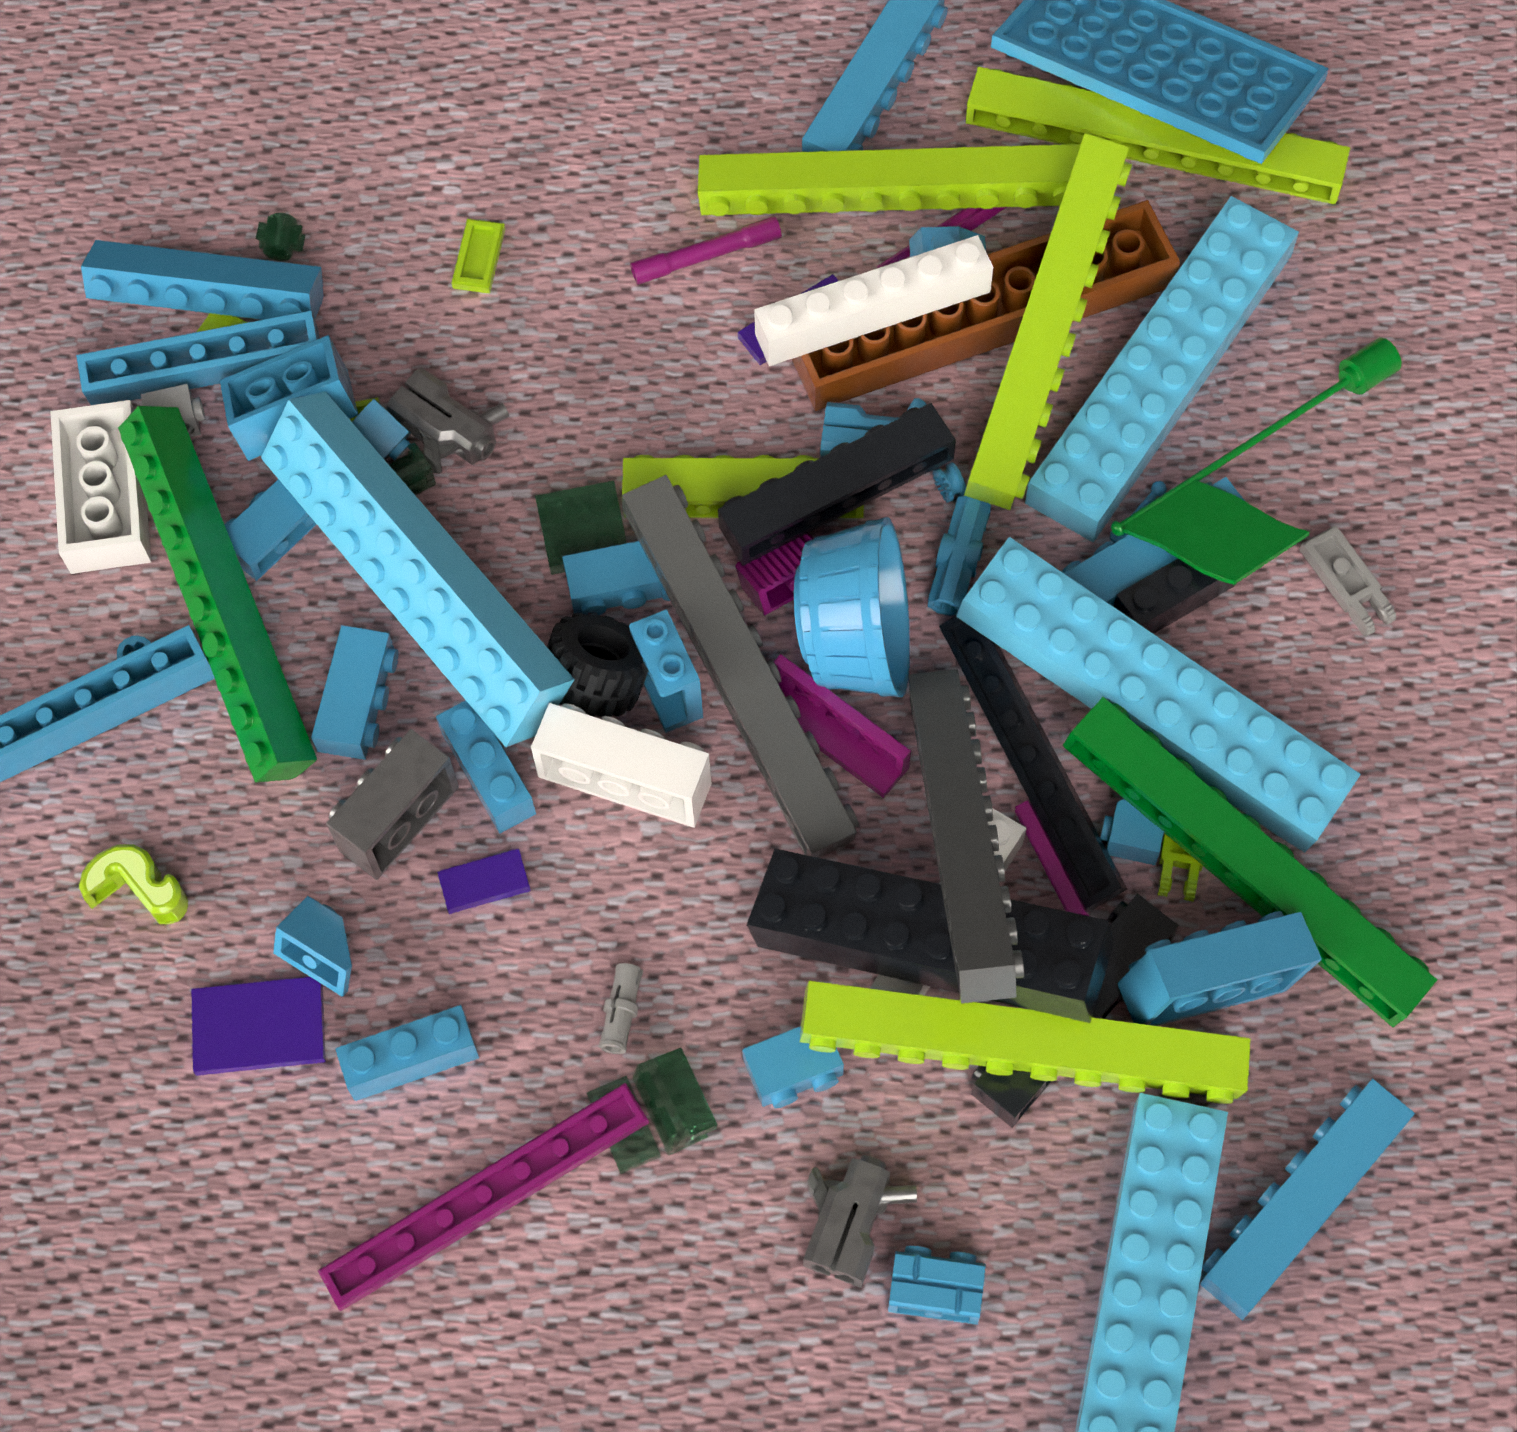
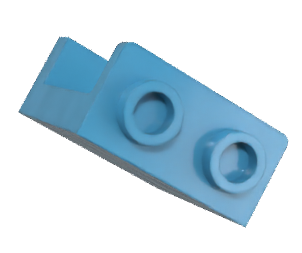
(671, 678)

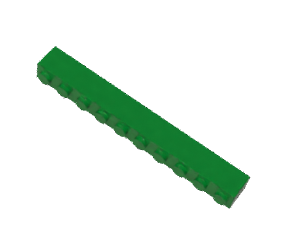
(217, 594)
(1248, 859)

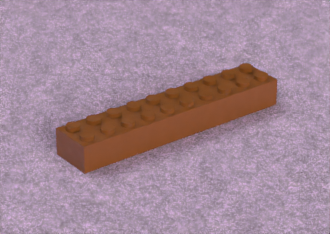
(1133, 266)

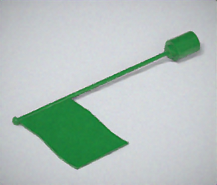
(1218, 529)

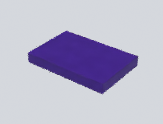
(257, 1025)

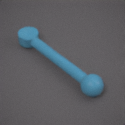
(1157, 489)

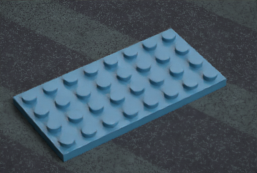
(1168, 66)

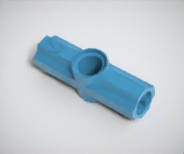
(959, 555)

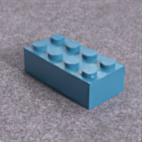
(1218, 969)

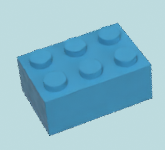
(260, 393)

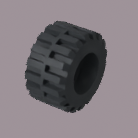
(601, 661)

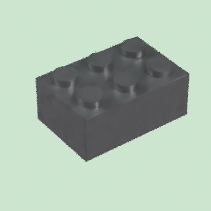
(392, 803)

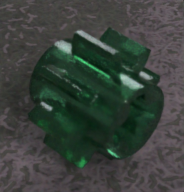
(280, 236)

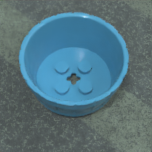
(854, 610)

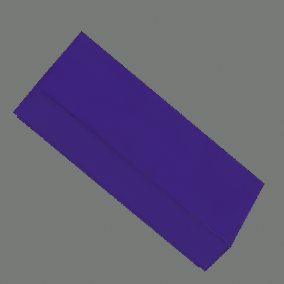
(483, 881)

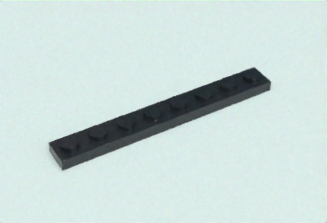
(1035, 764)

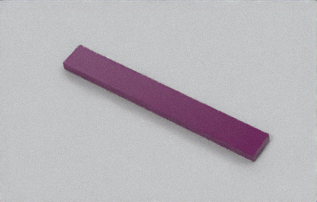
(483, 1197)

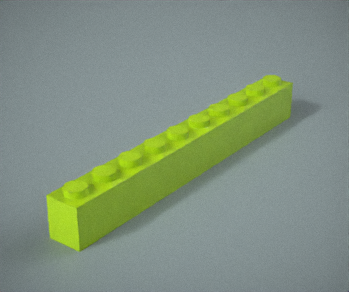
(1066, 112)
(885, 179)
(1047, 322)
(1024, 1041)

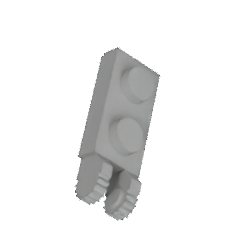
(1347, 578)

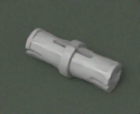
(620, 1008)

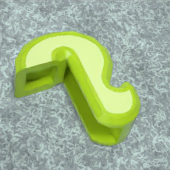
(133, 867)

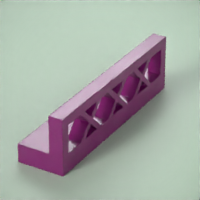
(844, 732)

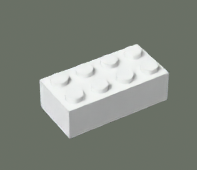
(96, 490)
(622, 763)

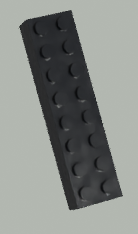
(902, 932)

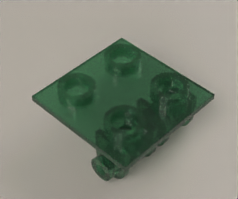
(579, 521)

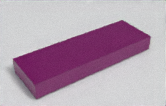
(1050, 859)

